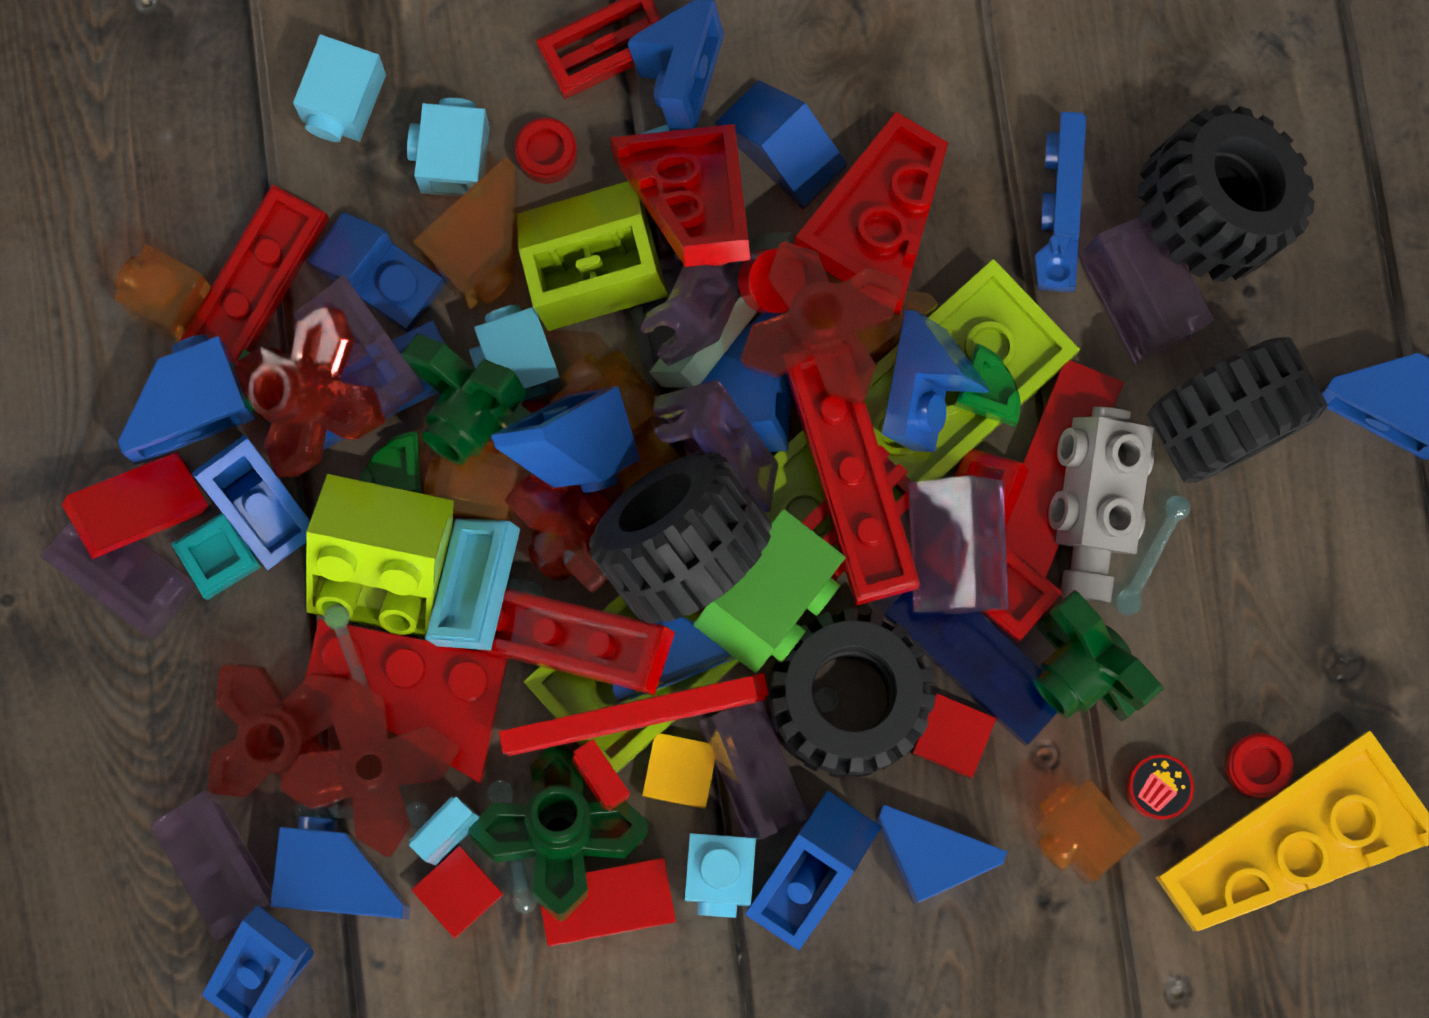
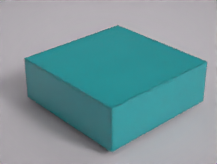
(215, 556)

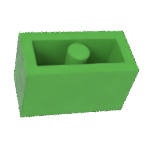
(763, 607)

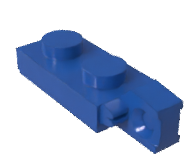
(1061, 210)

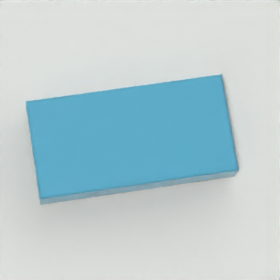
(473, 583)
(443, 831)

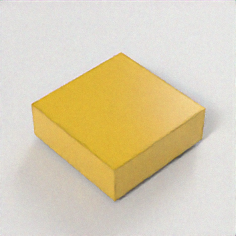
(679, 771)

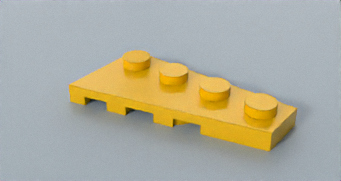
(1317, 829)

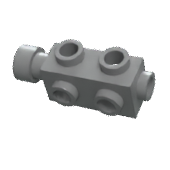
(1100, 496)

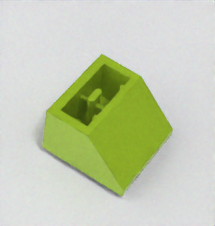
(589, 256)
(377, 553)

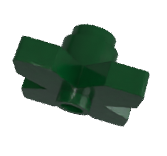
(470, 400)
(1090, 664)
(524, 832)

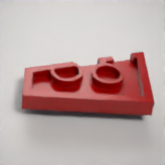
(690, 190)
(879, 206)
(424, 686)

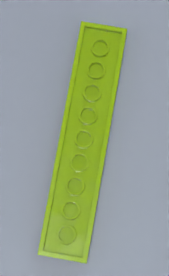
(983, 311)

